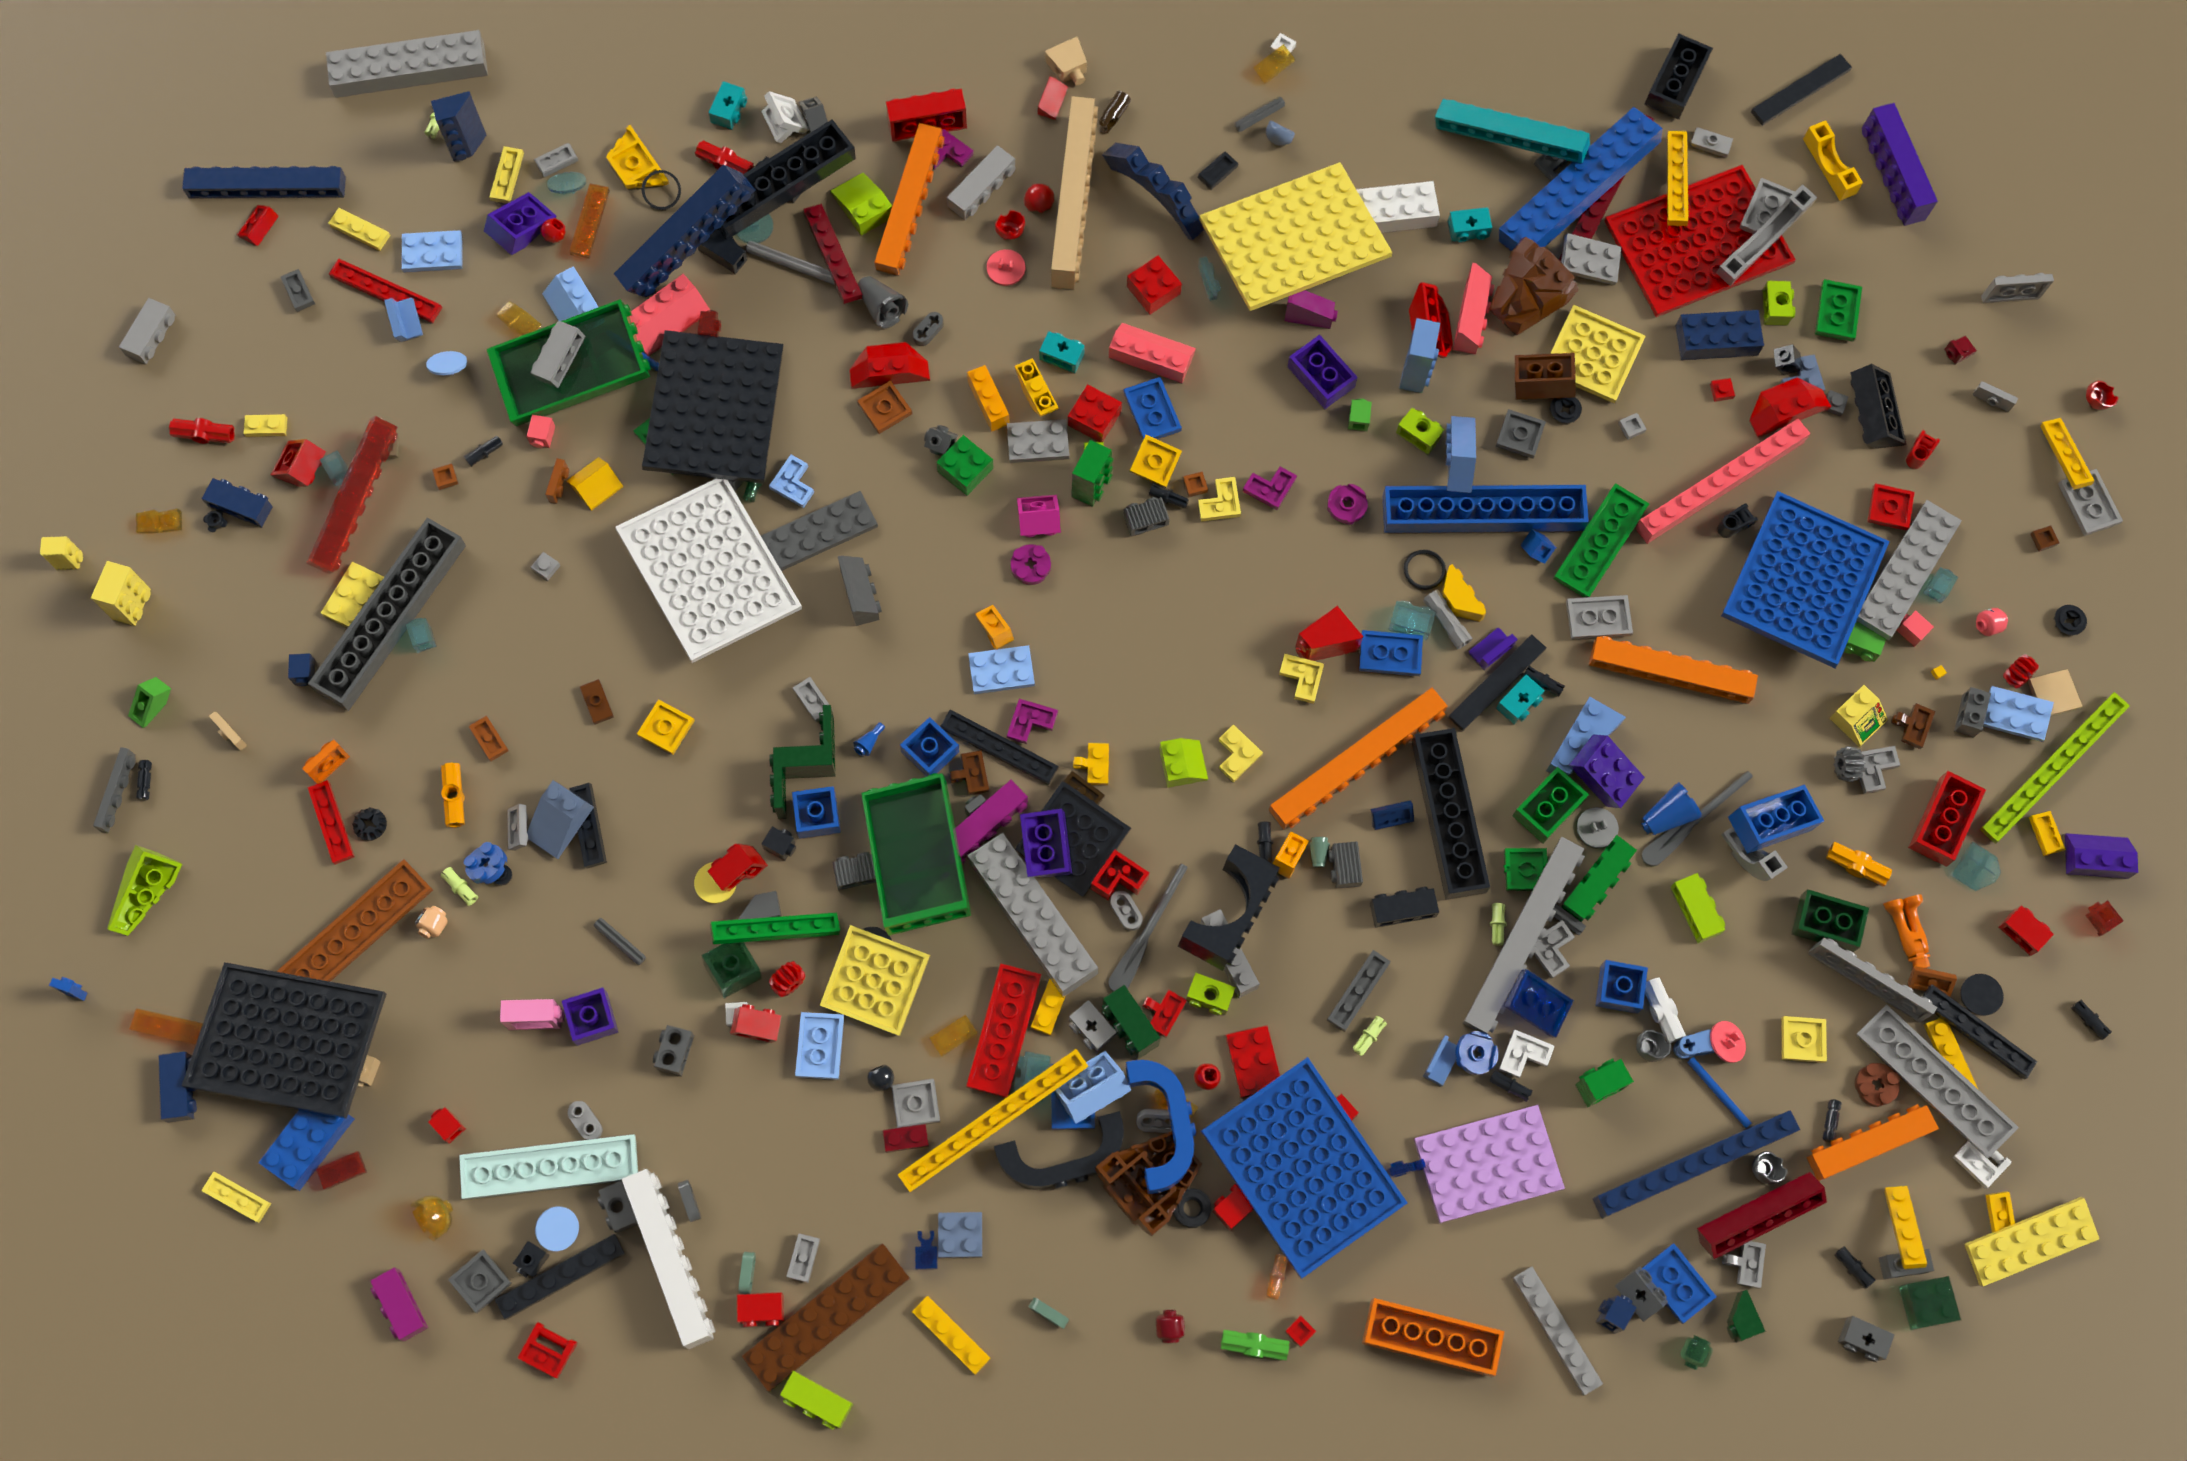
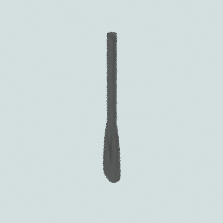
(1668, 842)
(1132, 958)

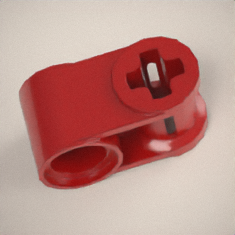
(1923, 448)

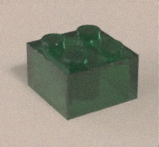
(731, 967)
(1929, 1303)

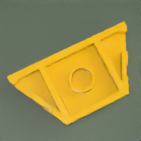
(634, 162)

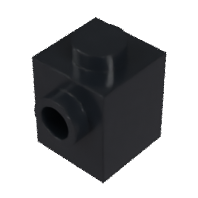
(779, 843)
(530, 1260)

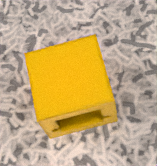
(1938, 672)

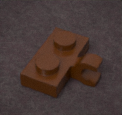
(1916, 725)
(972, 772)

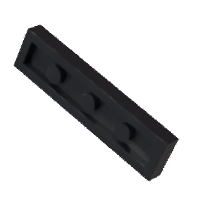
(590, 832)

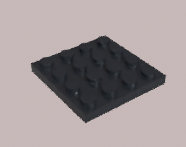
(1091, 836)

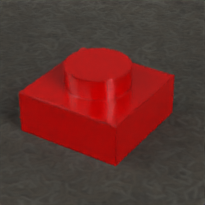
(1722, 389)
(1300, 1331)

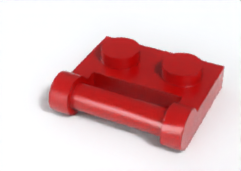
(544, 1357)

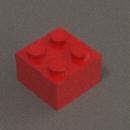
(1154, 284)
(1094, 413)

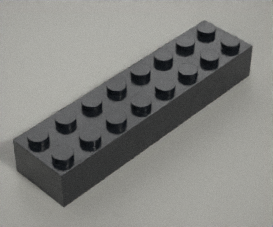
(791, 174)
(1450, 814)

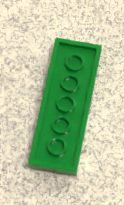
(1601, 541)

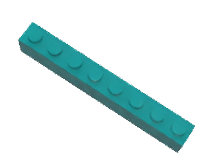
(1512, 130)

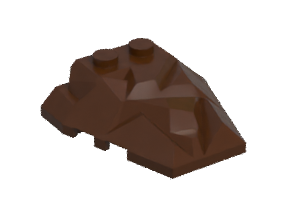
(1531, 287)
(1126, 1182)

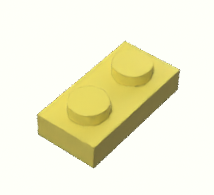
(265, 425)

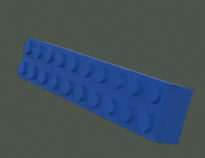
(1583, 182)
(1485, 509)

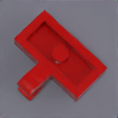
(1166, 1012)

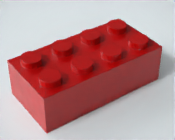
(935, 109)
(1947, 818)

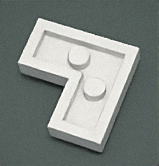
(1522, 1048)

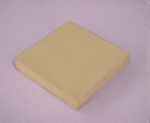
(2056, 688)

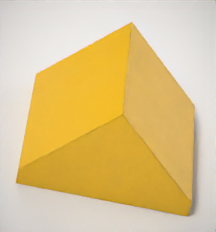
(595, 483)

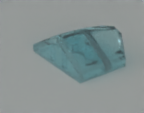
(1977, 868)

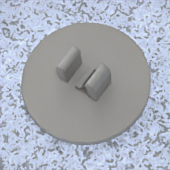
(1597, 827)

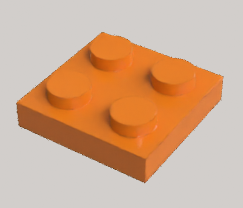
(325, 762)

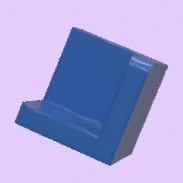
(1538, 546)

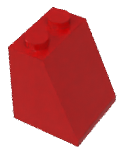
(1329, 637)

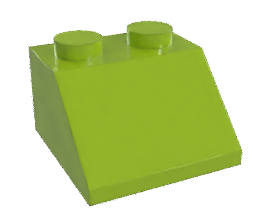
(1182, 762)

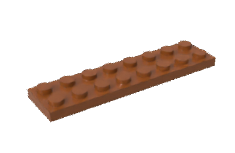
(360, 925)

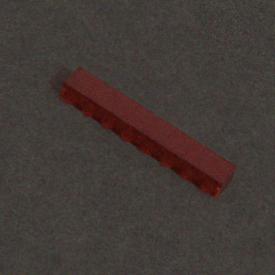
(352, 495)

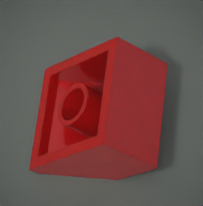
(298, 462)

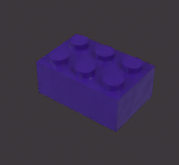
(1322, 371)
(1606, 771)

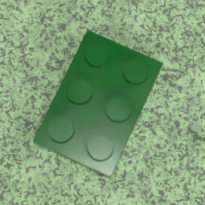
(1838, 310)

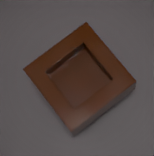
(2044, 538)

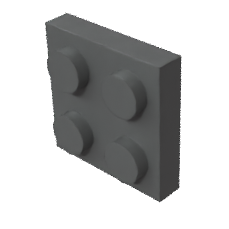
(1520, 433)
(480, 1281)

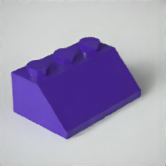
(1046, 843)
(2100, 856)

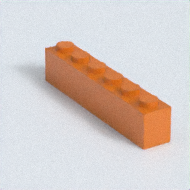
(1871, 1143)

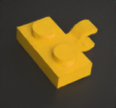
(1096, 764)

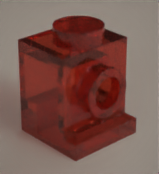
(709, 323)
(2109, 915)

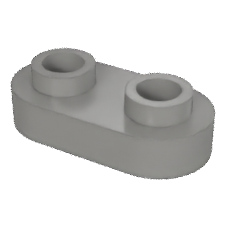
(1126, 911)
(584, 1120)
(1157, 1120)

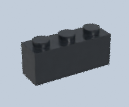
(1404, 907)

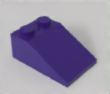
(517, 222)

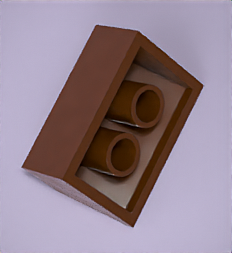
(1545, 376)

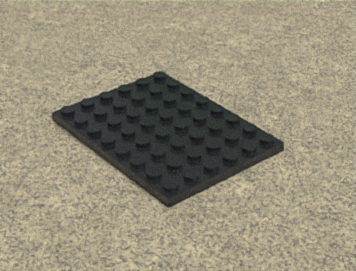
(713, 407)
(284, 1040)

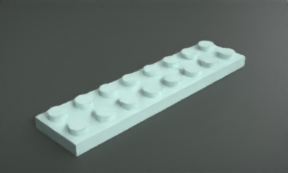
(548, 1166)

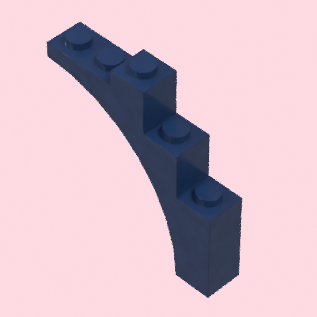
(1171, 194)

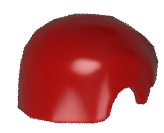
(1039, 198)
(1010, 225)
(2100, 395)

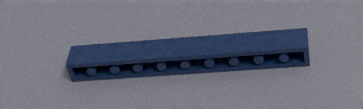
(1696, 1164)

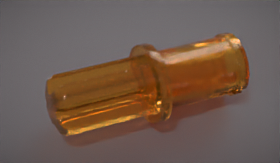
(1277, 1276)

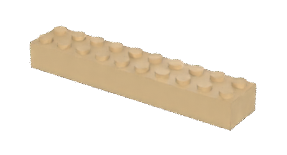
(1074, 193)

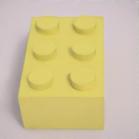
(121, 593)

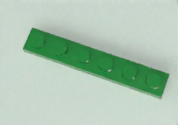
(774, 928)

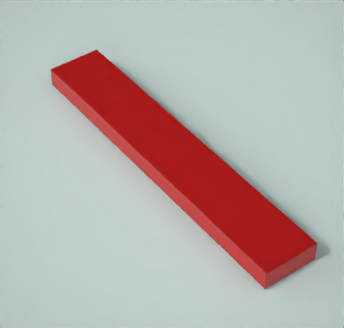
(382, 288)

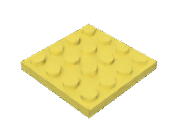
(1601, 351)
(875, 980)

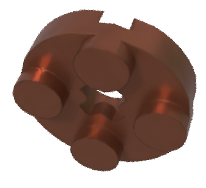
(1888, 1079)

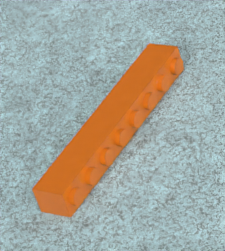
(908, 199)
(1673, 669)

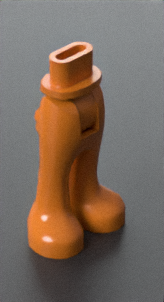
(1913, 941)

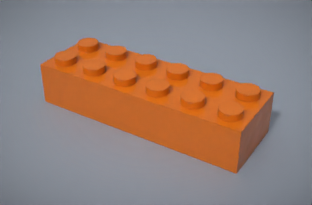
(1433, 1337)

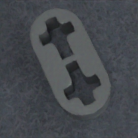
(924, 327)
(689, 1200)

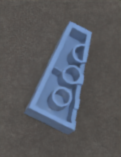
(1420, 356)
(1460, 453)
(1593, 719)

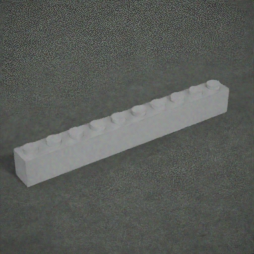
(1524, 935)

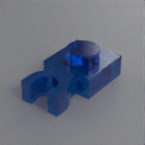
(1399, 1168)
(927, 1255)

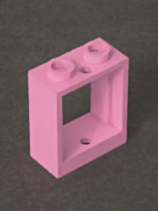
(531, 1014)

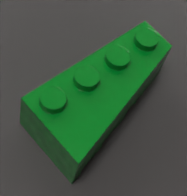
(1599, 878)

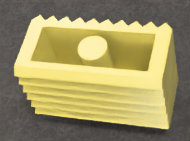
(61, 552)

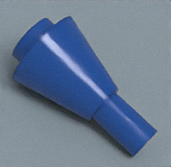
(865, 744)

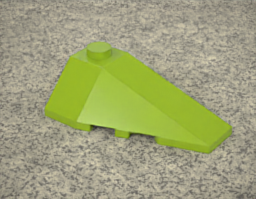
(142, 884)

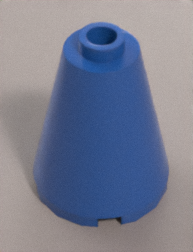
(1671, 811)

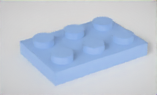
(431, 251)
(1001, 669)
(2018, 714)
(819, 1046)

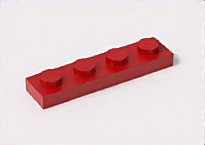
(331, 822)

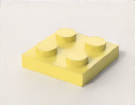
(1804, 1039)

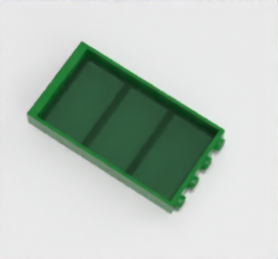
(605, 362)
(915, 854)

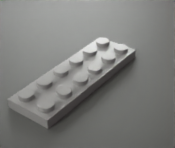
(1872, 980)

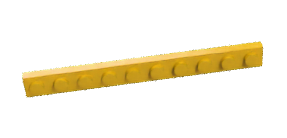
(993, 1120)

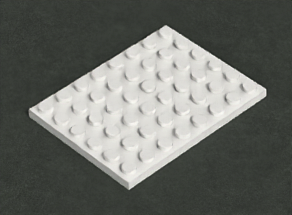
(708, 568)

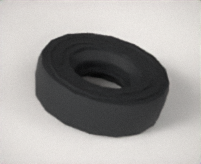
(1202, 1217)

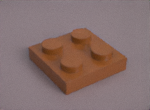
(884, 407)

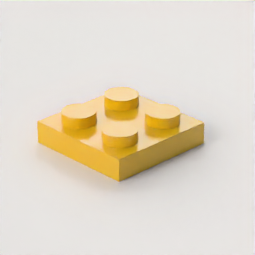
(1155, 461)
(665, 727)

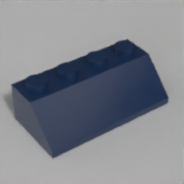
(459, 124)

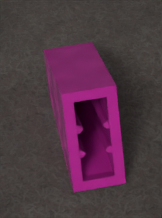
(1310, 310)

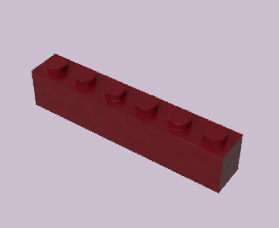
(1761, 1215)

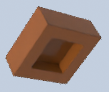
(445, 476)
(1195, 484)

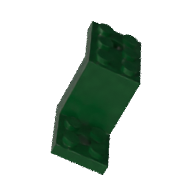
(802, 762)

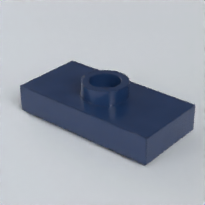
(1392, 815)

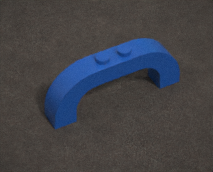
(1156, 1075)

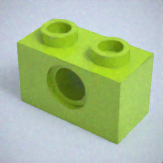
(1773, 312)
(1423, 440)
(1221, 990)

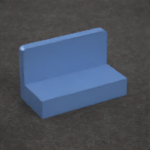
(403, 319)
(1441, 1062)

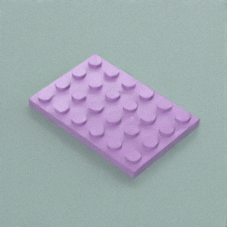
(1489, 1164)

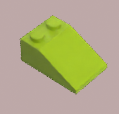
(862, 203)

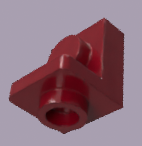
(1959, 349)

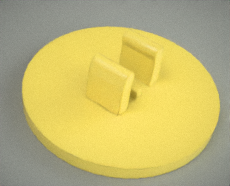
(708, 889)

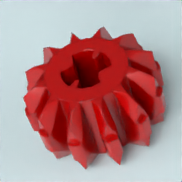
(2020, 671)
(787, 979)

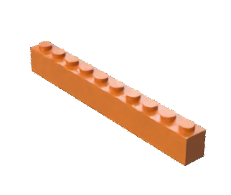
(1358, 758)

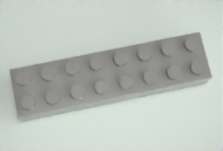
(406, 63)
(1033, 915)

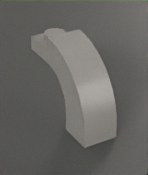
(1757, 863)

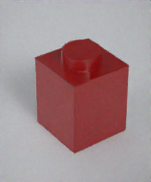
(446, 1124)

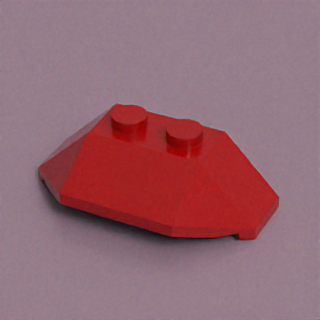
(1430, 306)
(888, 363)
(1785, 404)

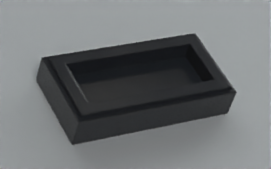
(1218, 170)

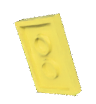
(351, 594)

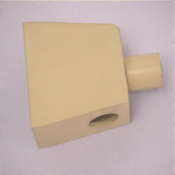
(1067, 61)

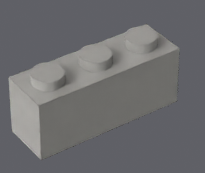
(147, 331)
(557, 354)

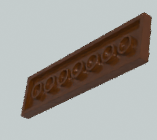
(825, 1317)

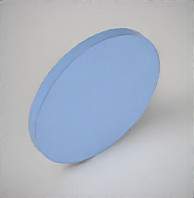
(446, 363)
(557, 1228)

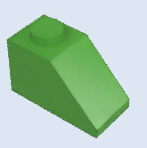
(148, 701)

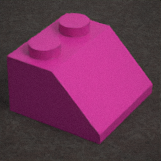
(1038, 515)

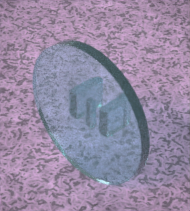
(566, 182)
(757, 231)

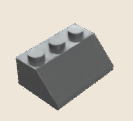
(859, 589)

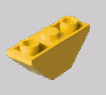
(1035, 388)
(1461, 596)

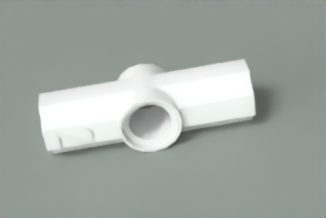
(1664, 1010)

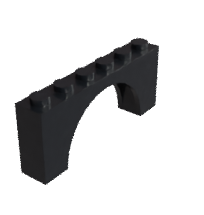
(726, 251)
(1218, 943)

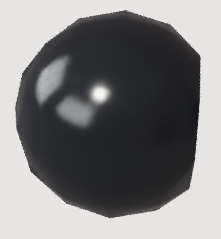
(881, 1078)

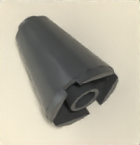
(882, 302)

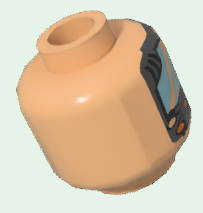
(431, 922)

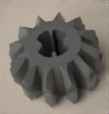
(1849, 764)

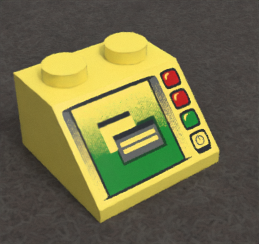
(1860, 716)

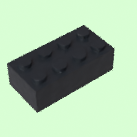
(1678, 76)

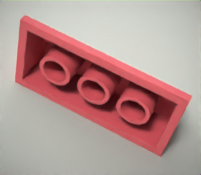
(669, 309)
(1473, 311)
(1151, 352)

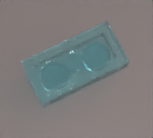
(1211, 285)

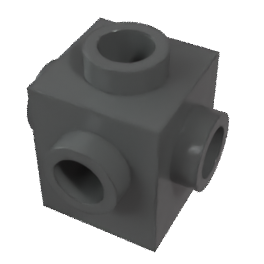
(939, 439)

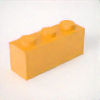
(988, 398)

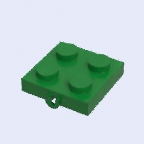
(1523, 867)

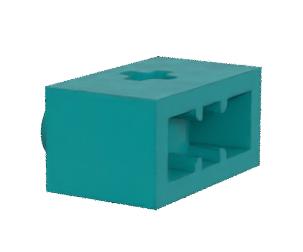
(727, 105)
(1470, 224)
(1052, 351)
(1524, 689)

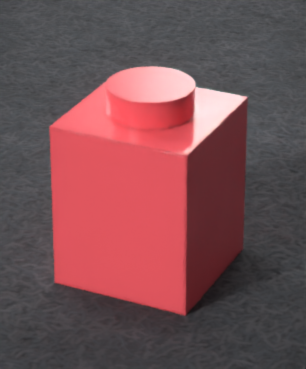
(540, 431)
(1914, 628)

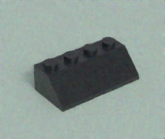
(1877, 407)

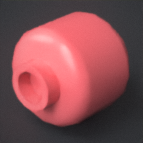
(1991, 621)

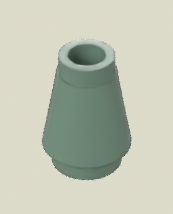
(1319, 850)

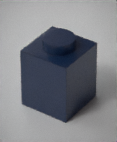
(301, 668)

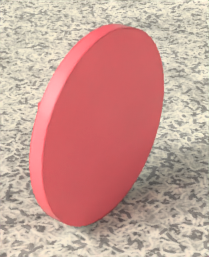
(1006, 267)
(1727, 1041)

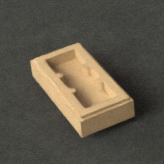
(227, 732)

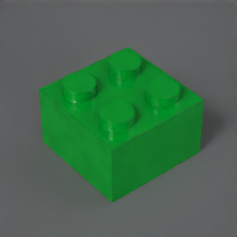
(965, 465)
(1603, 1083)

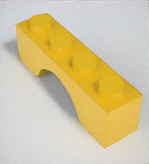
(1841, 178)

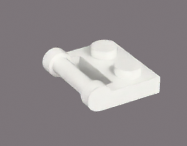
(1979, 1166)

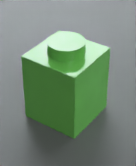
(1359, 415)

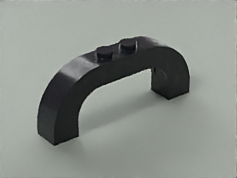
(1063, 1173)

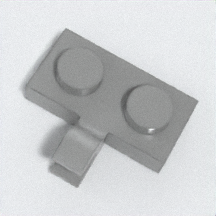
(1749, 1264)

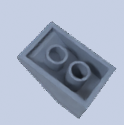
(557, 819)

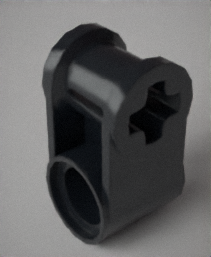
(1739, 520)

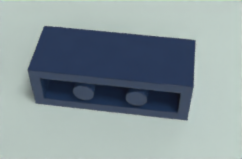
(237, 502)
(175, 1100)

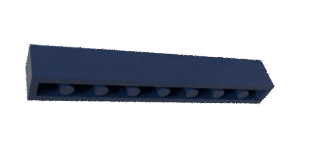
(264, 182)

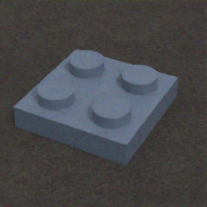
(960, 1235)

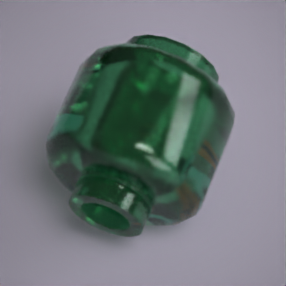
(1696, 1352)

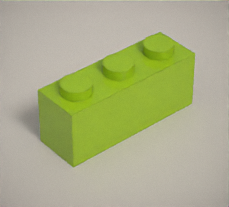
(1698, 908)
(816, 1400)

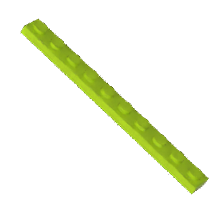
(2054, 767)

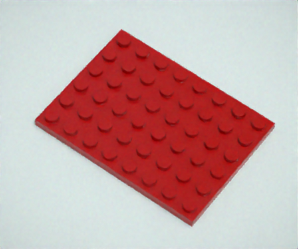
(1681, 262)

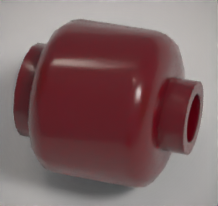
(1170, 1326)

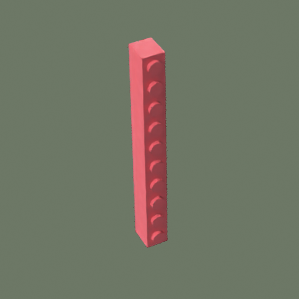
(1722, 481)

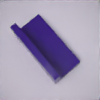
(1492, 648)

